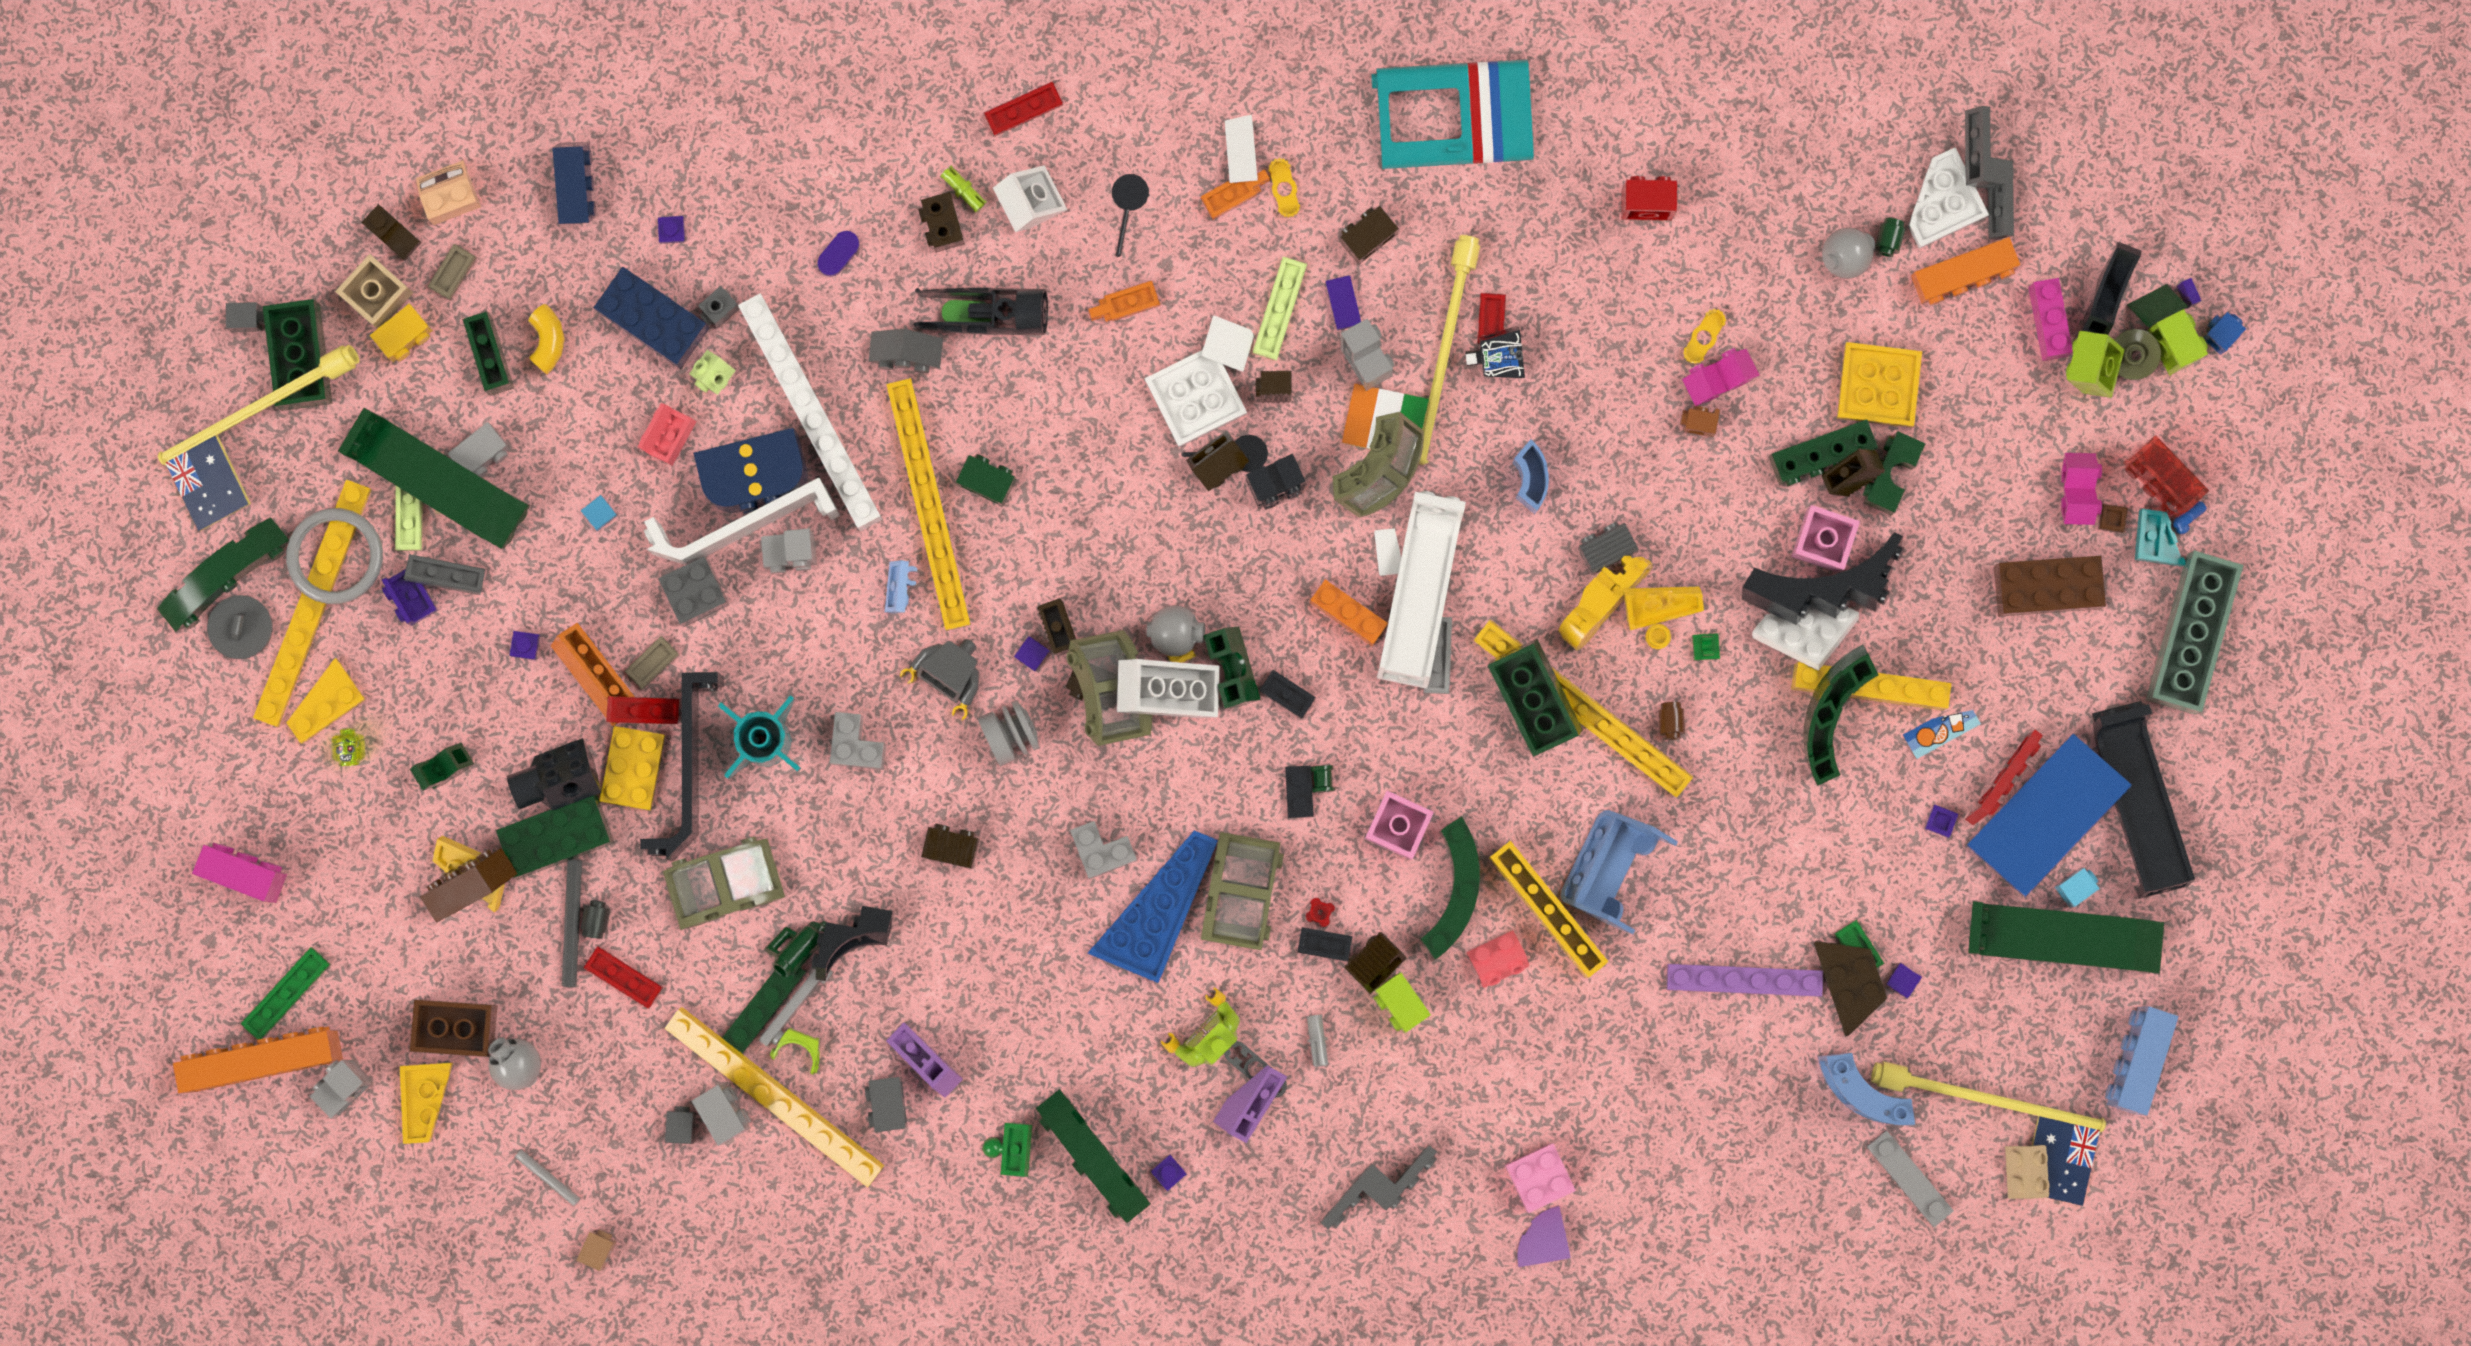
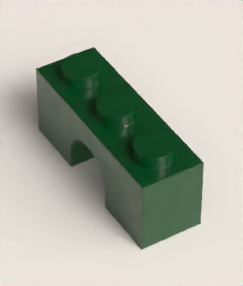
(1900, 451)
(1239, 683)

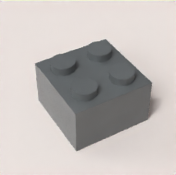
(693, 591)

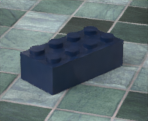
(651, 317)

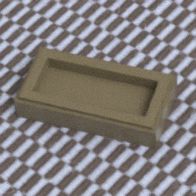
(452, 272)
(651, 662)

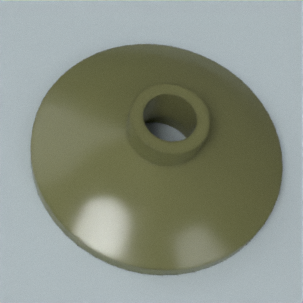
(2147, 344)

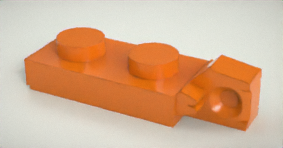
(1231, 195)
(1126, 303)

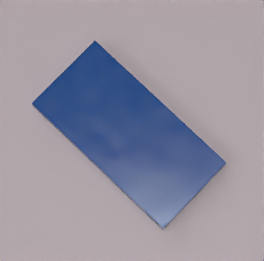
(2049, 815)

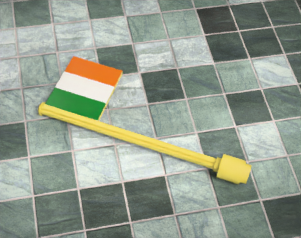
(1422, 411)

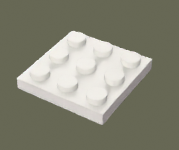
(1195, 397)

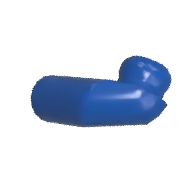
(2181, 522)

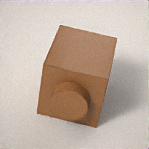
(597, 1249)

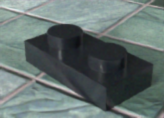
(1287, 694)
(1299, 791)
(1324, 944)

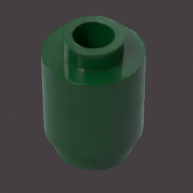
(1890, 237)

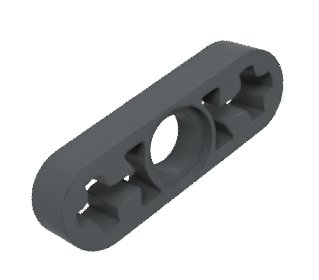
(1236, 1061)

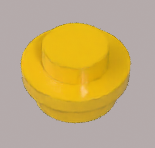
(1658, 636)

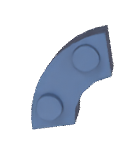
(1533, 476)

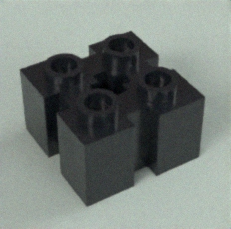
(1276, 481)

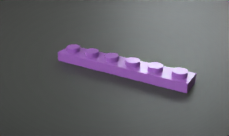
(1744, 980)

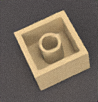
(374, 291)

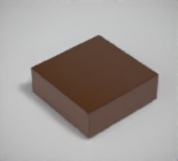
(2113, 518)

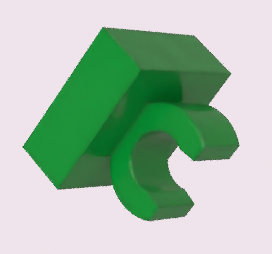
(1706, 647)

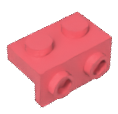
(666, 434)
(1498, 959)

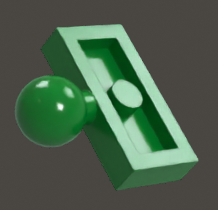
(1014, 1149)

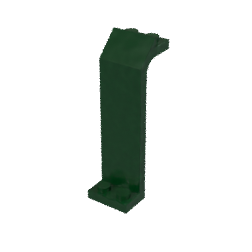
(434, 478)
(2066, 937)

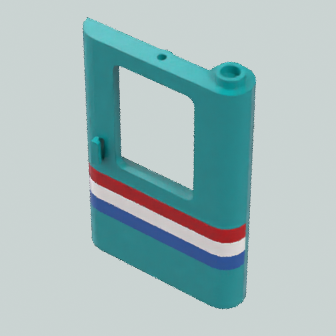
(1492, 113)

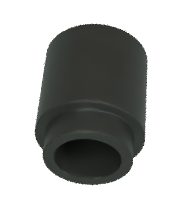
(595, 919)

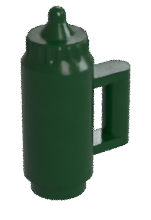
(797, 951)

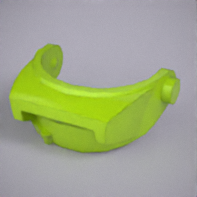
(804, 1040)

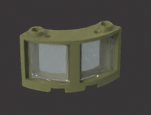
(1384, 470)
(1096, 668)
(721, 881)
(1243, 891)

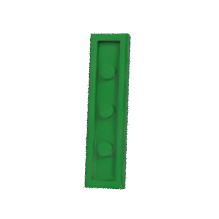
(285, 994)

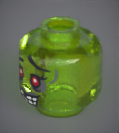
(348, 747)

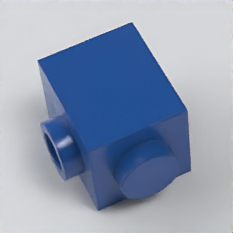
(2223, 332)

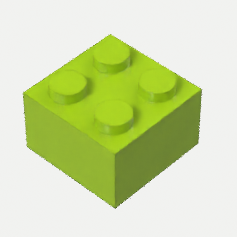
(2179, 342)
(2095, 364)
(1401, 1002)

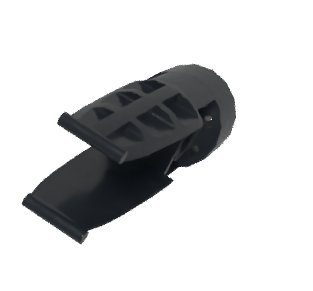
(1028, 311)

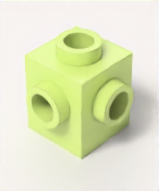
(711, 373)

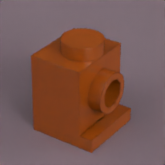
(1700, 421)

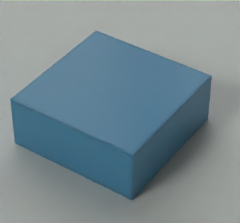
(599, 513)

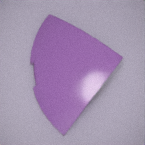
(1544, 1240)

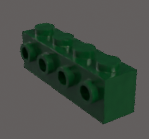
(1820, 453)

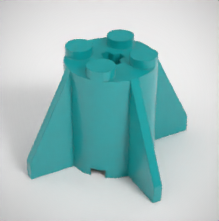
(749, 745)

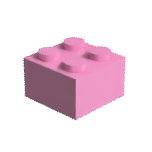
(1825, 539)
(1399, 825)
(1540, 1177)

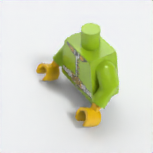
(1211, 1038)

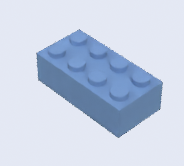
(2141, 1060)

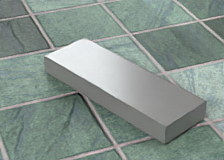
(1440, 675)

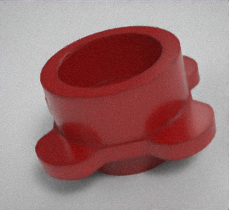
(1313, 915)

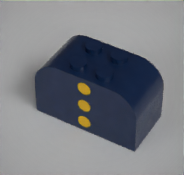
(752, 471)

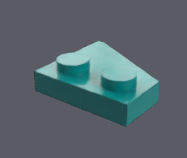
(2156, 539)

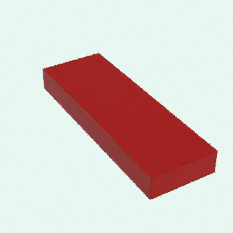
(1023, 108)
(642, 710)
(623, 977)

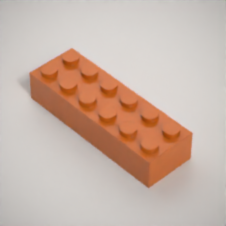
(253, 1062)

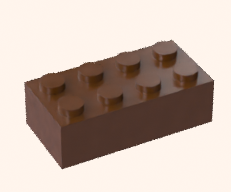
(2049, 586)

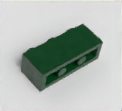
(488, 353)

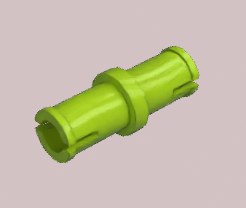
(963, 189)

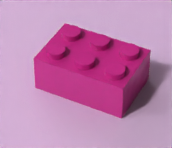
(240, 872)

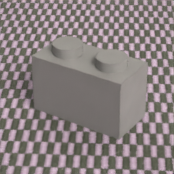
(480, 450)

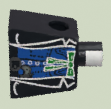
(1499, 354)

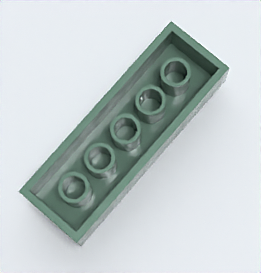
(2194, 632)

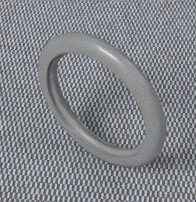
(312, 521)

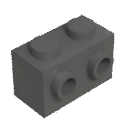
(887, 1104)

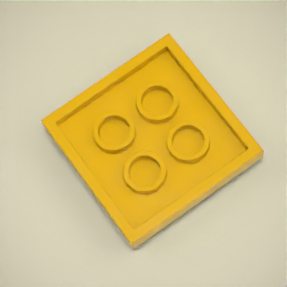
(1879, 384)

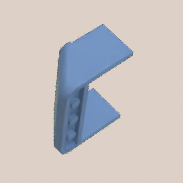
(1605, 863)

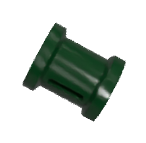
(1323, 778)

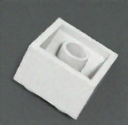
(1029, 198)

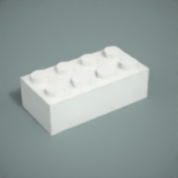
(1167, 688)

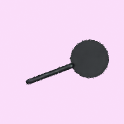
(1130, 194)
(1254, 449)

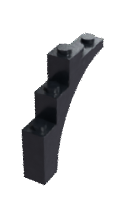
(1830, 594)

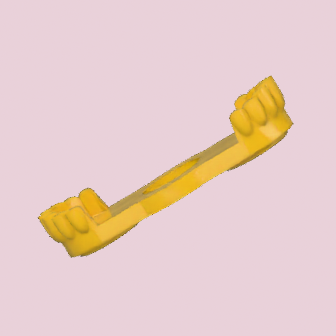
(1280, 173)
(1712, 322)

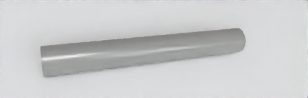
(547, 1177)

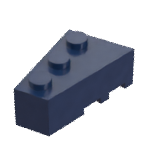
(573, 182)

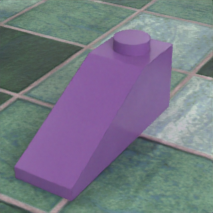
(924, 1060)
(1249, 1103)

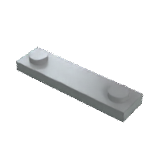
(774, 1031)
(1909, 1178)

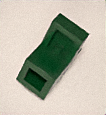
(442, 767)

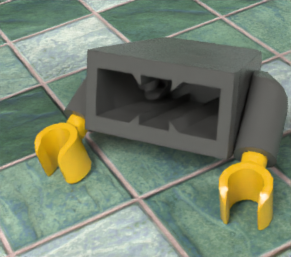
(949, 671)

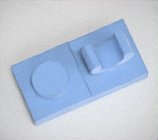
(896, 594)

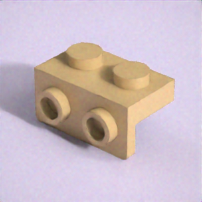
(2027, 1172)

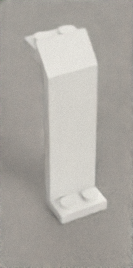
(743, 526)
(1421, 589)

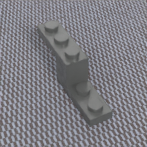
(1989, 173)
(1379, 1187)

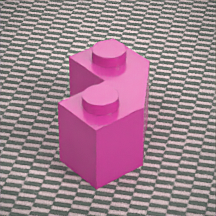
(1727, 374)
(2079, 478)

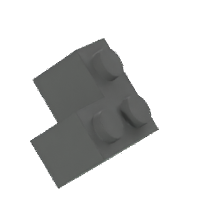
(905, 350)

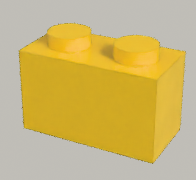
(401, 333)

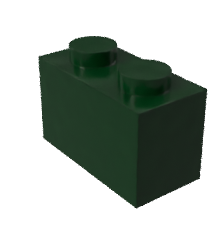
(986, 479)

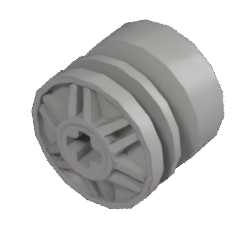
(1009, 733)

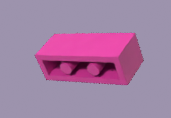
(2050, 319)

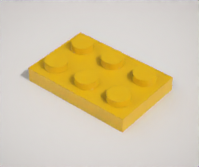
(632, 768)

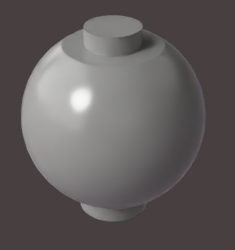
(1848, 252)
(1175, 631)
(514, 1063)

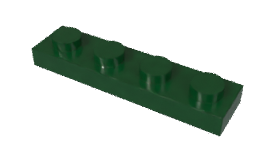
(761, 1009)

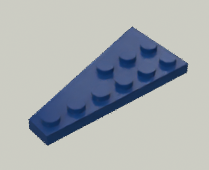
(1152, 922)

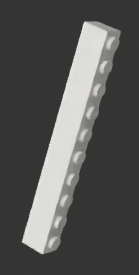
(810, 412)

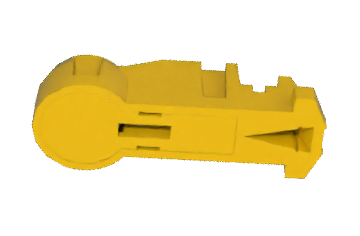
(1601, 599)

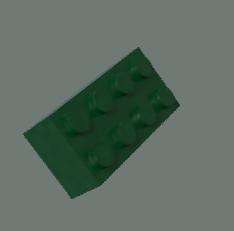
(295, 349)
(1535, 697)
(555, 836)

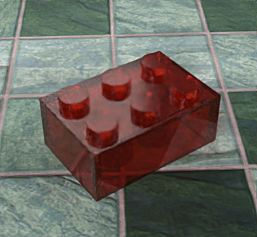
(2165, 477)

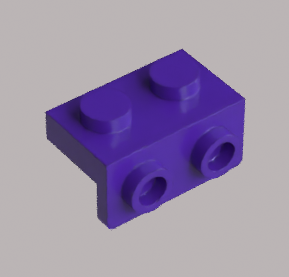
(410, 598)

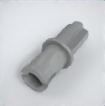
(1317, 1040)

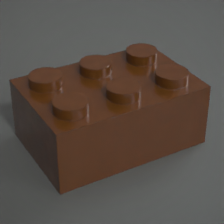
(467, 883)
(453, 1028)

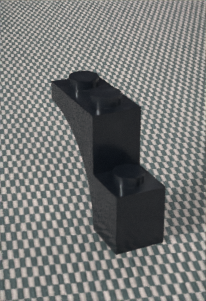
(2110, 289)
(869, 928)

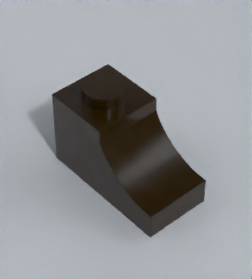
(391, 232)

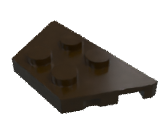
(1851, 981)

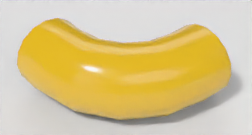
(550, 338)

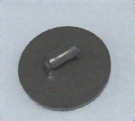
(239, 627)

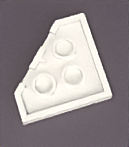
(1945, 201)
(1811, 639)

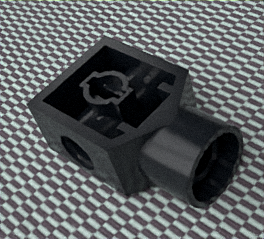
(556, 777)

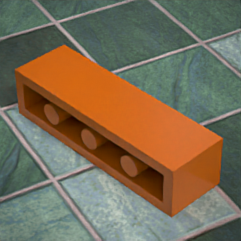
(1965, 271)
(589, 667)

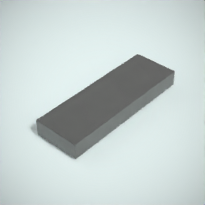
(444, 574)

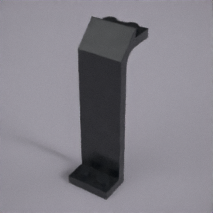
(2145, 807)
(689, 830)

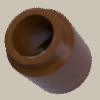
(1671, 720)

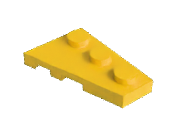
(1660, 604)
(325, 703)
(451, 854)
(421, 1099)

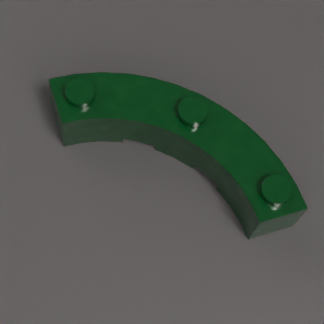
(221, 572)
(1825, 709)
(1463, 892)
(1092, 1157)

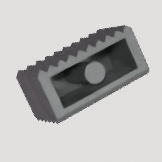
(1607, 547)

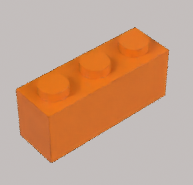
(1348, 613)

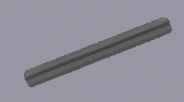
(571, 923)

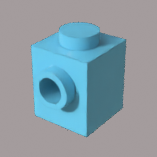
(2077, 887)

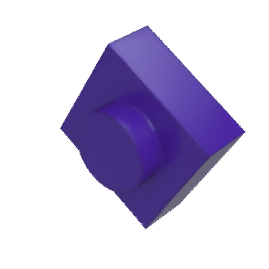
(671, 229)
(524, 645)
(1168, 1172)

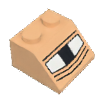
(447, 193)

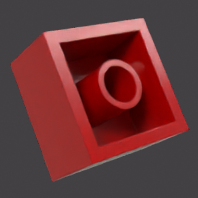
(1649, 199)

